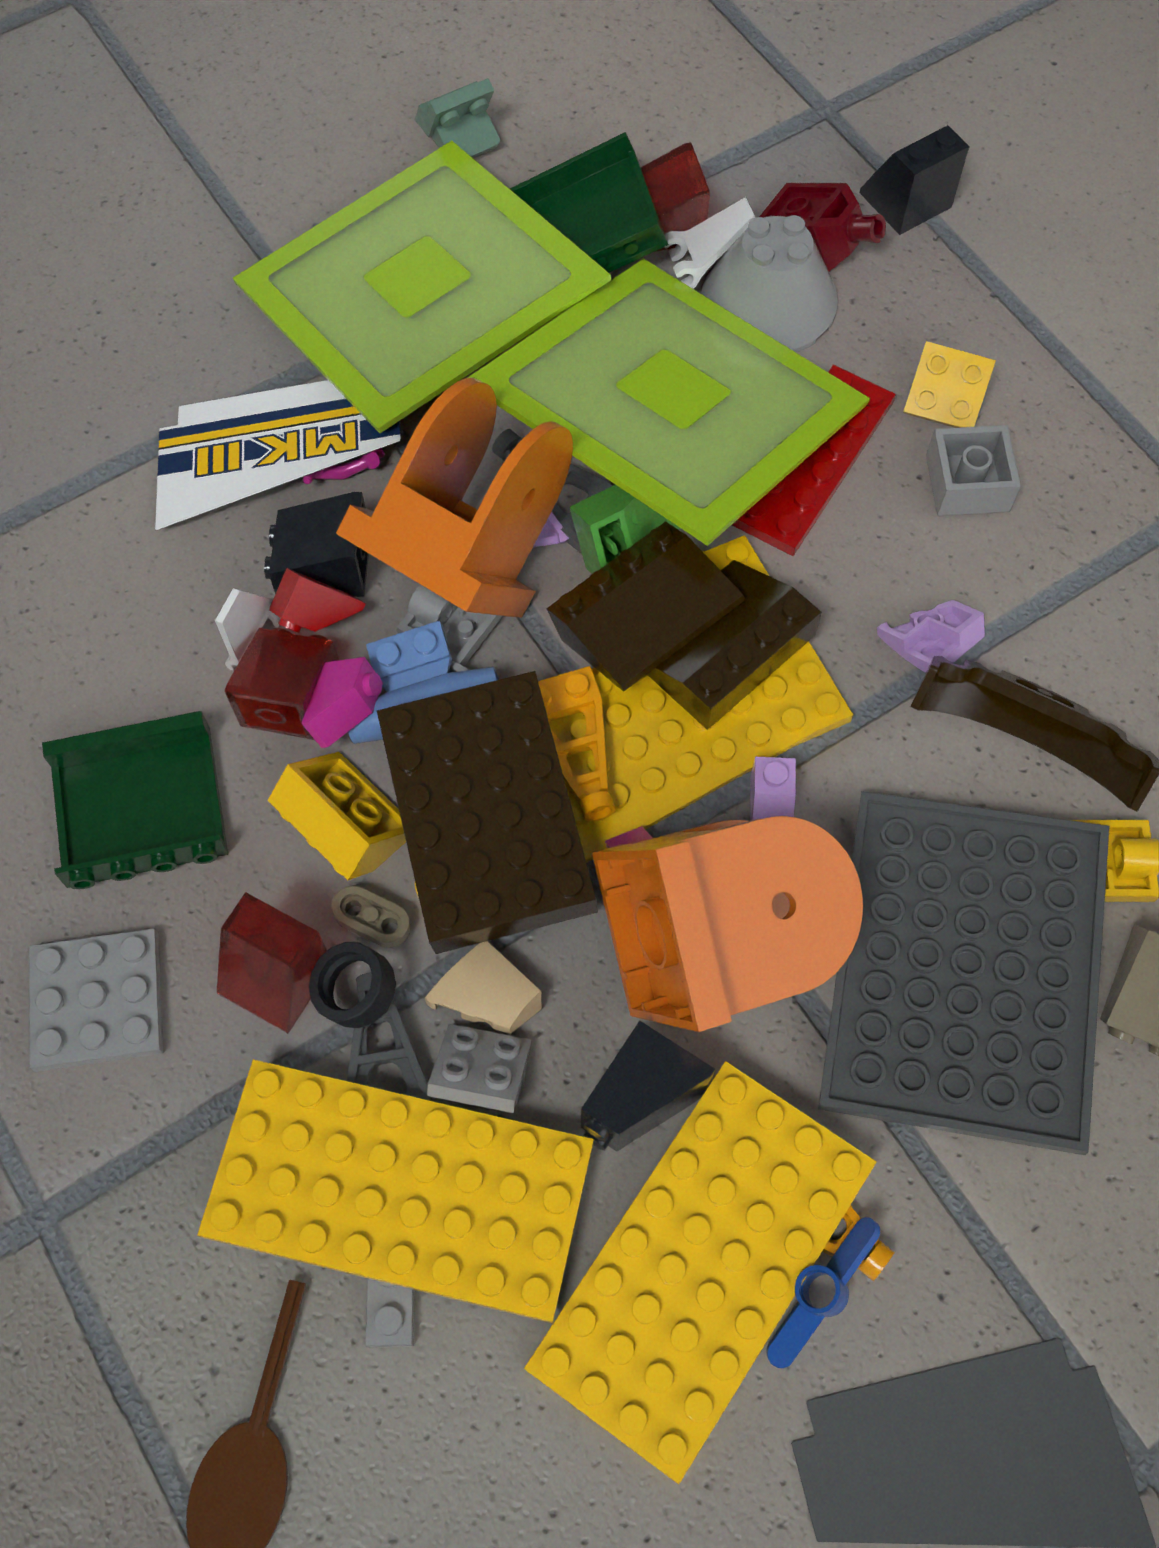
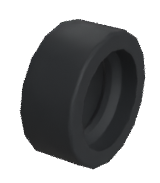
(326, 973)

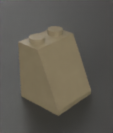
(1134, 995)

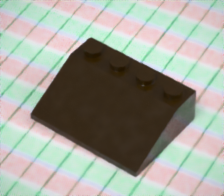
(644, 606)
(740, 648)

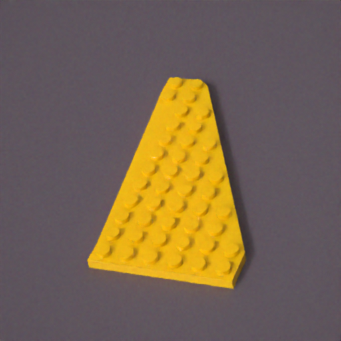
(667, 760)

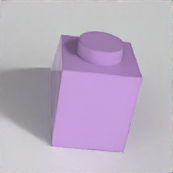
(772, 787)

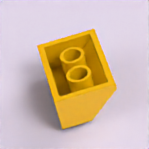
(339, 813)

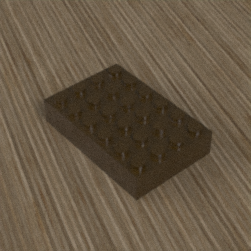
(485, 813)

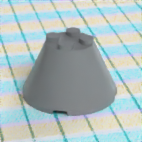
(776, 282)

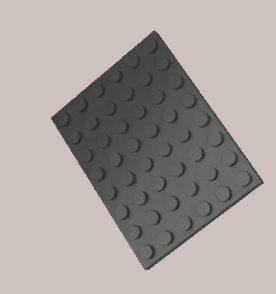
(971, 973)

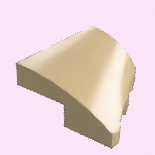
(487, 990)

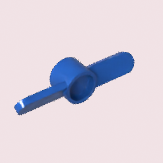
(805, 1317)

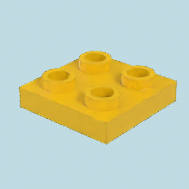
(949, 386)
(1130, 861)

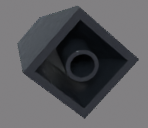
(918, 180)
(309, 545)
(643, 1089)

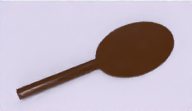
(245, 1472)

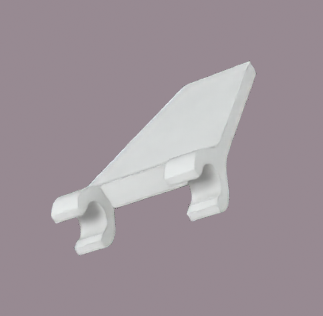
(708, 241)
(240, 621)

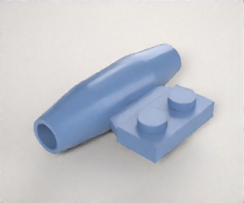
(411, 669)

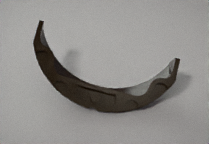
(1043, 721)

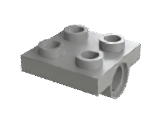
(462, 629)
(480, 1068)

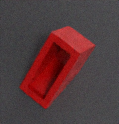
(311, 603)

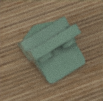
(461, 118)

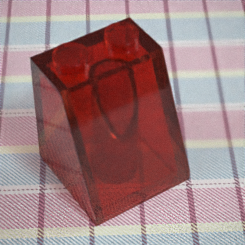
(678, 189)
(277, 680)
(267, 962)

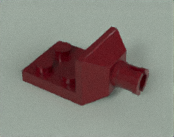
(830, 216)

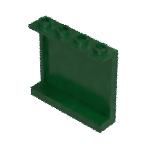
(599, 203)
(136, 800)

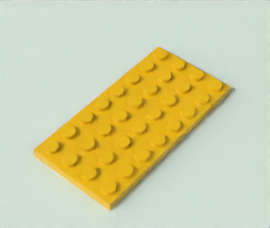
(399, 1190)
(700, 1270)

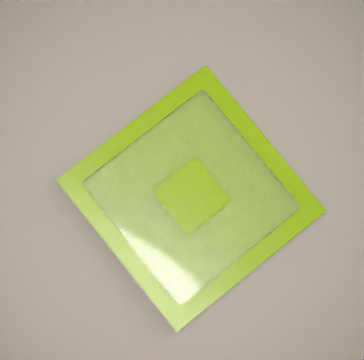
(419, 284)
(673, 397)

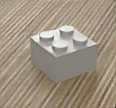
(972, 470)

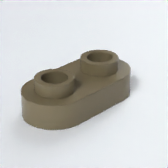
(374, 915)

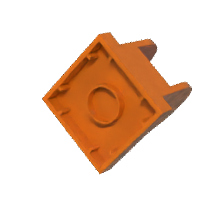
(440, 539)
(728, 917)

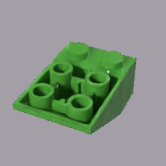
(611, 524)

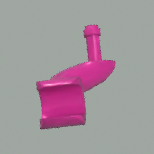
(343, 471)

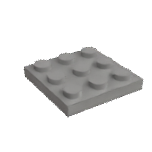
(94, 1000)

